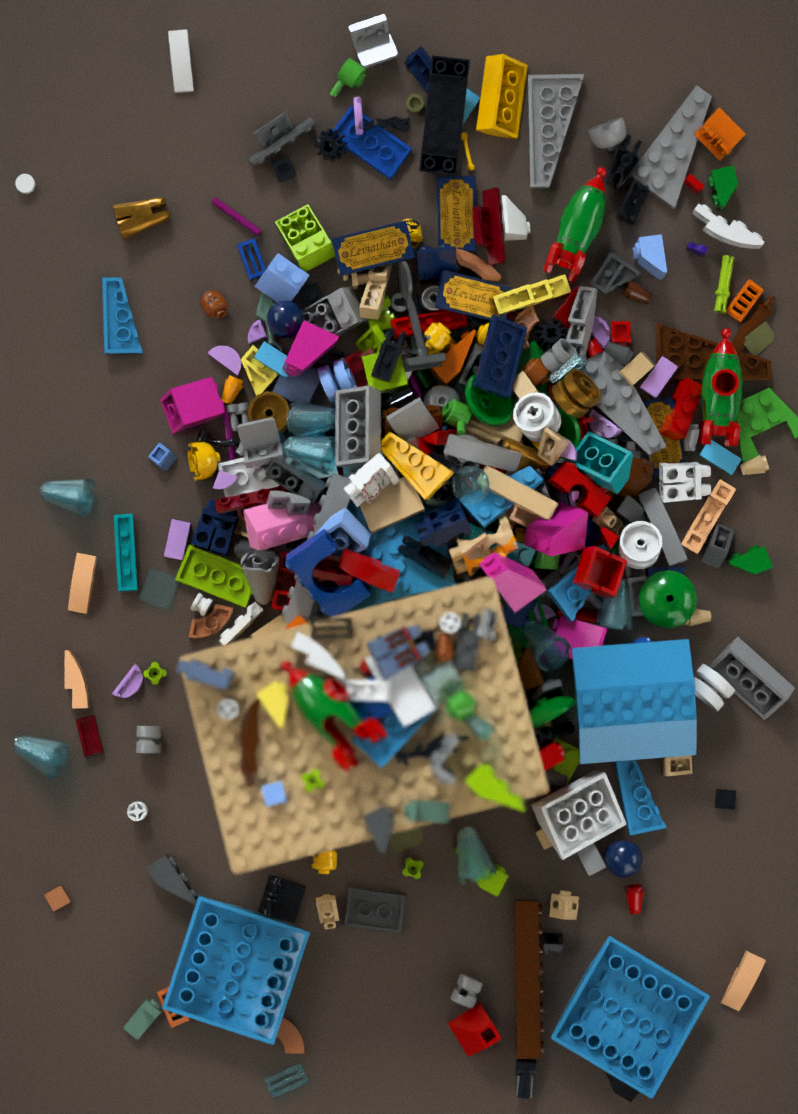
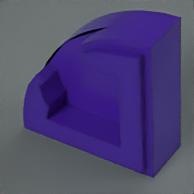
(699, 250)

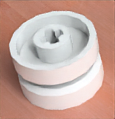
(534, 414)
(641, 534)
(711, 685)

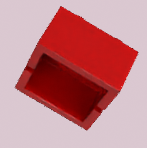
(599, 574)

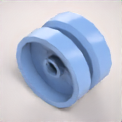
(336, 380)

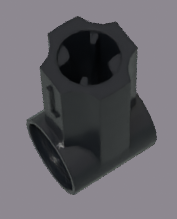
(397, 398)
(525, 1075)

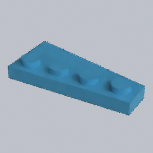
(118, 322)
(494, 505)
(570, 596)
(638, 806)

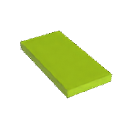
(214, 576)

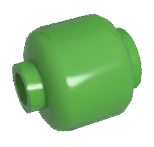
(461, 705)

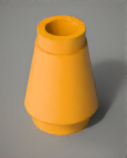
(231, 389)

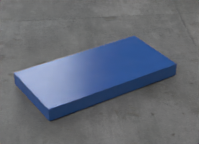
(374, 147)

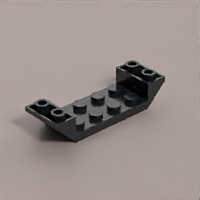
(444, 115)

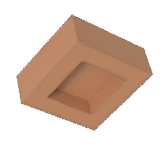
(57, 898)

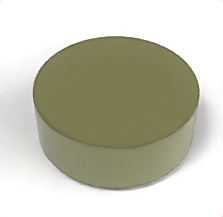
(415, 103)

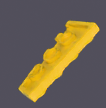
(418, 468)

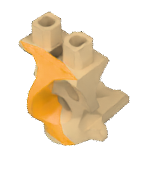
(472, 552)

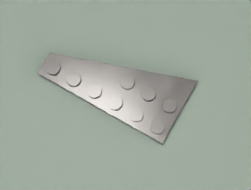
(549, 114)
(670, 154)
(622, 403)

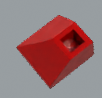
(474, 1030)

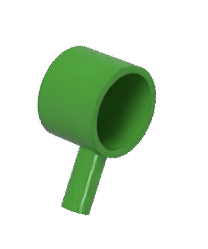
(350, 74)
(457, 415)
(545, 561)

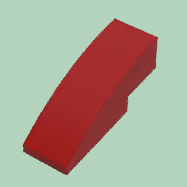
(369, 570)

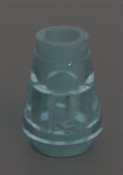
(480, 727)

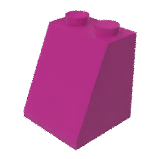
(308, 348)
(192, 404)
(559, 535)
(513, 581)
(579, 633)

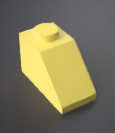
(275, 701)

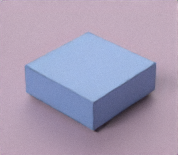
(274, 793)

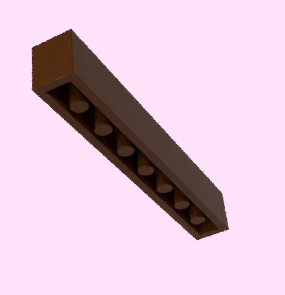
(528, 979)

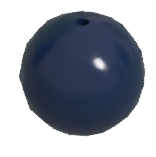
(285, 319)
(623, 859)

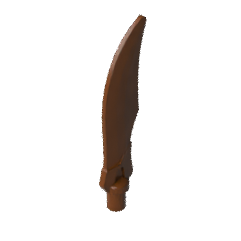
(762, 312)
(249, 741)

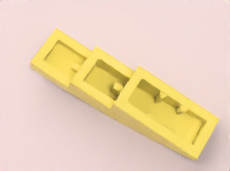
(532, 294)

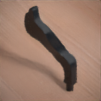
(395, 122)
(474, 323)

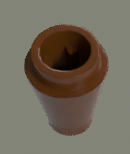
(637, 292)

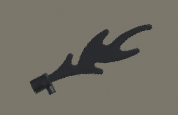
(429, 749)

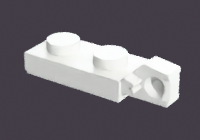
(241, 624)

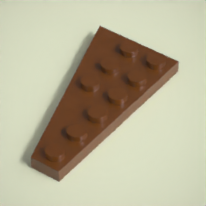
(693, 352)

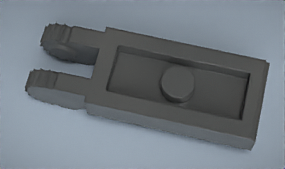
(467, 645)

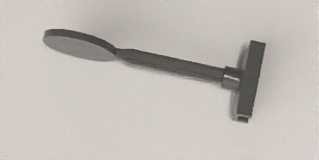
(423, 359)

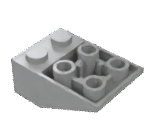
(335, 312)

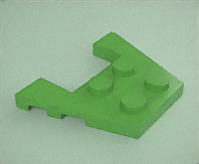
(760, 414)

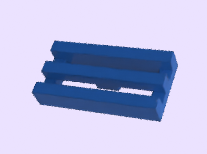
(257, 274)

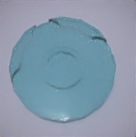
(470, 485)

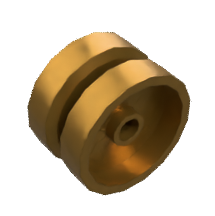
(576, 393)
(269, 402)

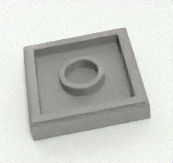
(412, 420)

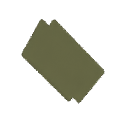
(759, 339)
(406, 839)

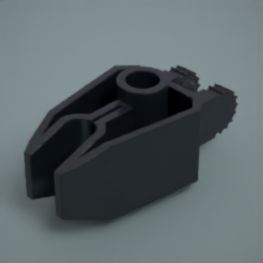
(622, 162)

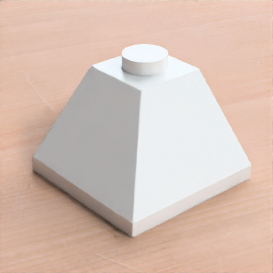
(513, 221)

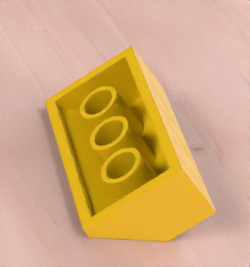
(501, 96)

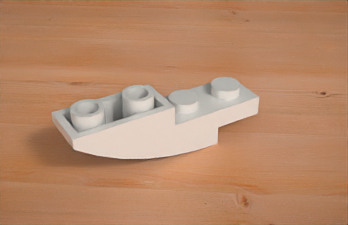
(735, 234)

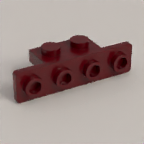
(489, 226)
(245, 500)
(328, 570)

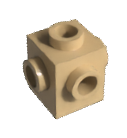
(564, 905)

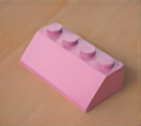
(275, 527)

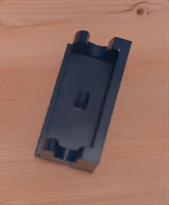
(420, 64)

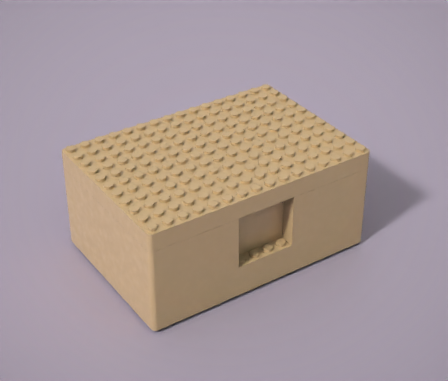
(333, 814)

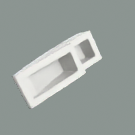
(181, 61)
(317, 655)

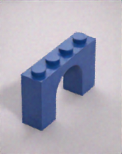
(333, 600)

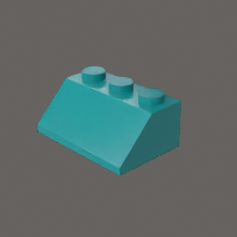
(603, 462)

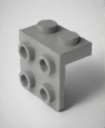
(372, 41)
(260, 442)
(442, 772)

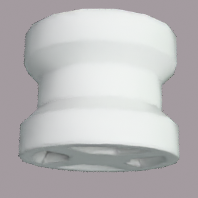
(201, 604)
(451, 620)
(228, 708)
(134, 811)

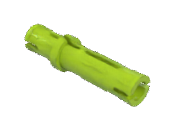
(723, 293)

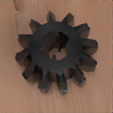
(337, 148)
(542, 333)

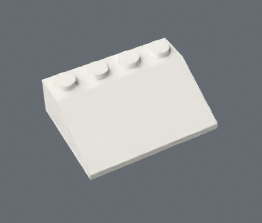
(579, 813)

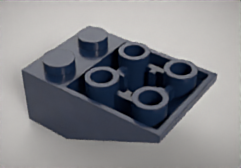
(432, 261)

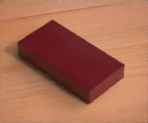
(89, 735)

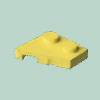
(258, 374)

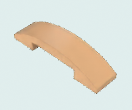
(708, 516)

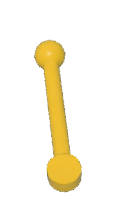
(464, 136)

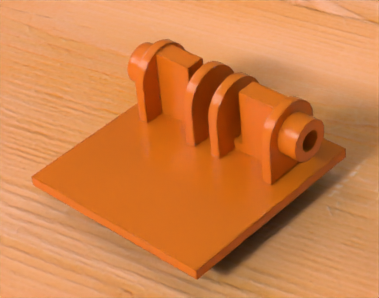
(719, 134)

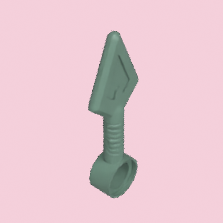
(263, 307)

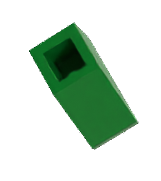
(723, 183)
(752, 562)

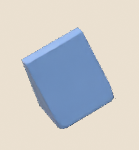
(162, 457)

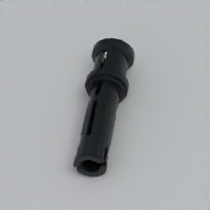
(547, 734)

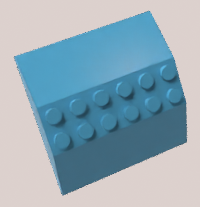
(384, 547)
(635, 701)
(236, 969)
(629, 1016)

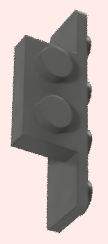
(276, 134)

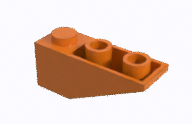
(455, 358)

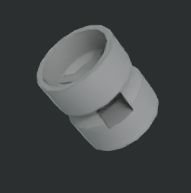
(429, 299)
(558, 355)
(148, 739)
(469, 984)

